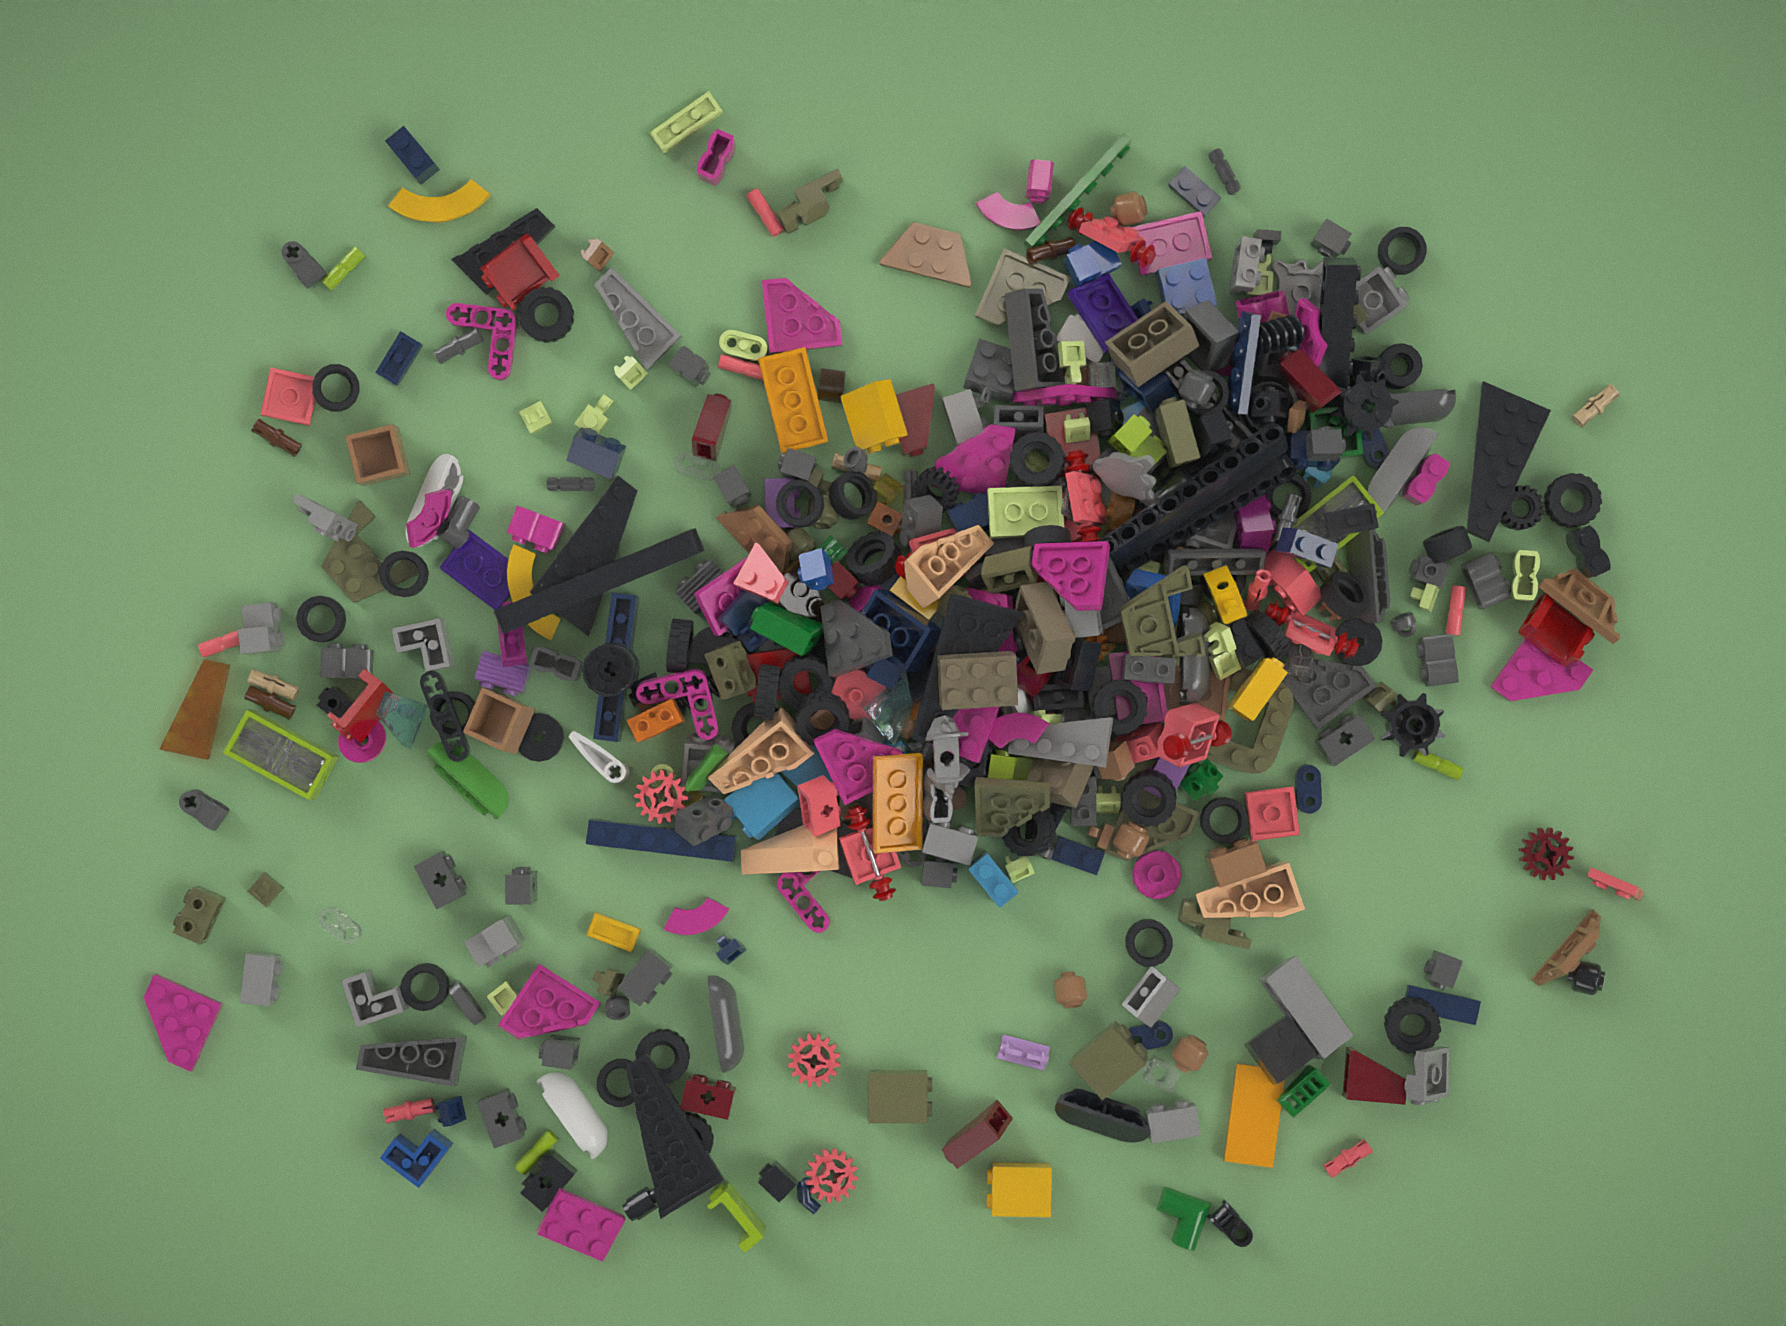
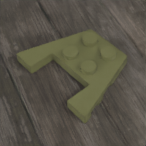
(356, 566)
(1149, 621)

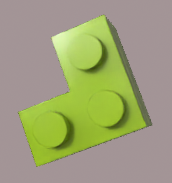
(1135, 440)
(1008, 767)

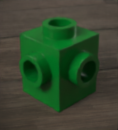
(1201, 779)

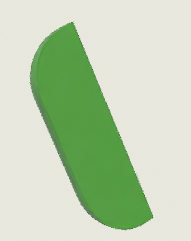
(470, 780)

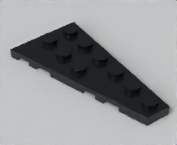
(1503, 445)
(589, 548)
(966, 629)
(673, 1149)

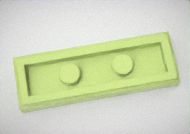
(686, 122)

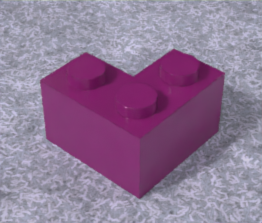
(1254, 525)

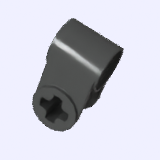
(304, 266)
(207, 811)

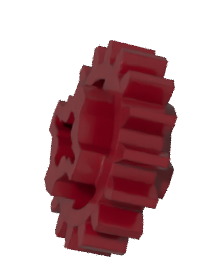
(1542, 845)

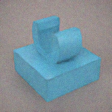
(1321, 476)

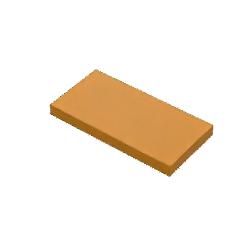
(793, 399)
(897, 803)
(1253, 1118)

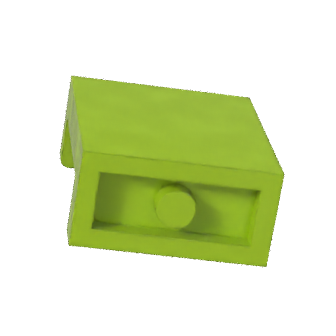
(742, 1212)

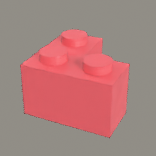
(1292, 582)

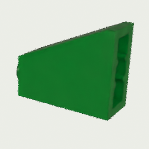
(786, 628)

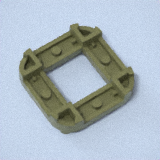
(1268, 737)

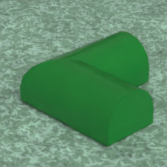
(1191, 1215)

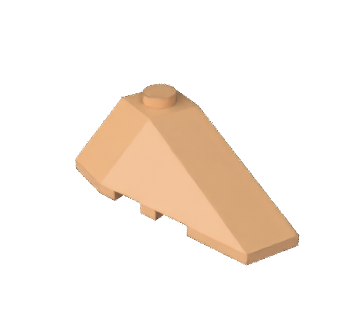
(941, 563)
(763, 753)
(793, 852)
(1261, 895)

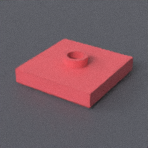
(288, 397)
(857, 692)
(1272, 813)

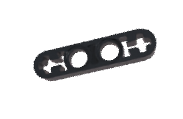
(441, 717)

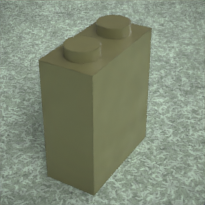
(1176, 432)
(1109, 1059)
(898, 1096)

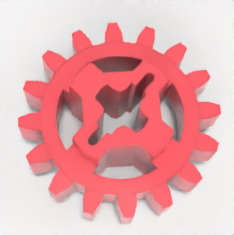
(650, 791)
(826, 1062)
(841, 1172)

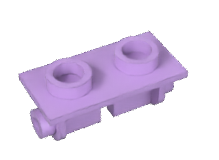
(1023, 1052)

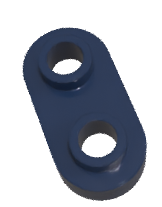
(1370, 447)
(1308, 789)
(1148, 1034)

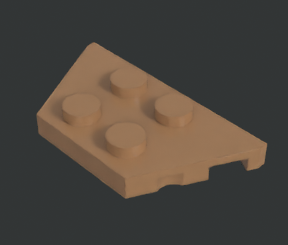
(930, 254)
(757, 526)
(1585, 601)
(1567, 955)

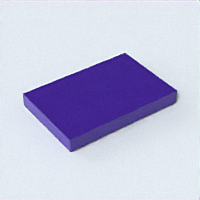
(1102, 308)
(479, 570)

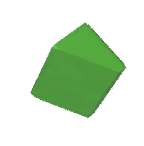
(698, 778)

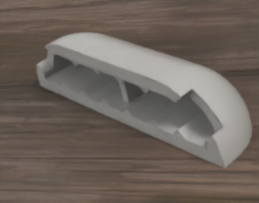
(1400, 465)

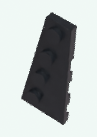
(471, 261)

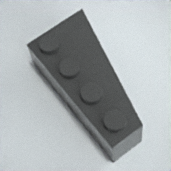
(1032, 341)
(420, 1060)

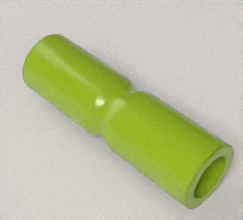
(346, 265)
(1441, 765)
(533, 1155)

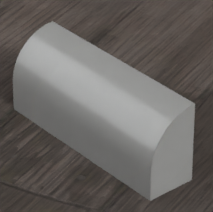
(1306, 1005)

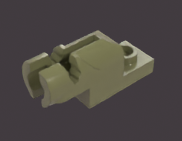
(811, 201)
(1211, 928)

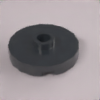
(1370, 637)
(552, 738)

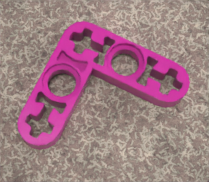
(498, 333)
(692, 692)
(799, 881)

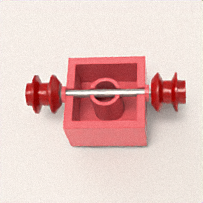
(1190, 733)

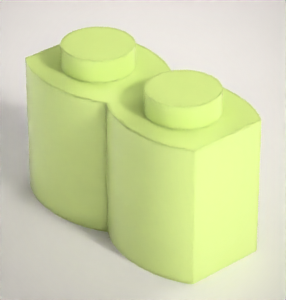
(1525, 567)

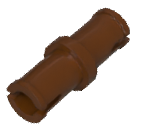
(1049, 250)
(276, 437)
(270, 702)

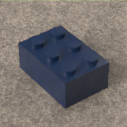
(910, 632)

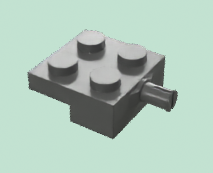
(990, 372)

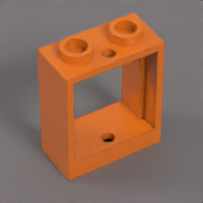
(647, 725)

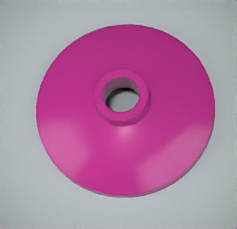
(361, 753)

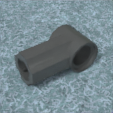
(455, 527)

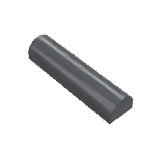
(1205, 560)

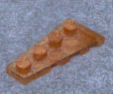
(198, 715)

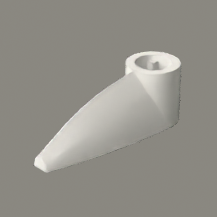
(600, 758)

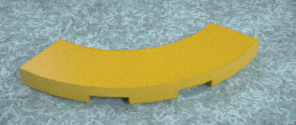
(441, 208)
(521, 582)

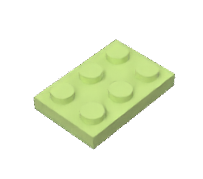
(1023, 508)

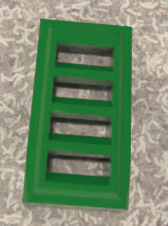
(1314, 1091)

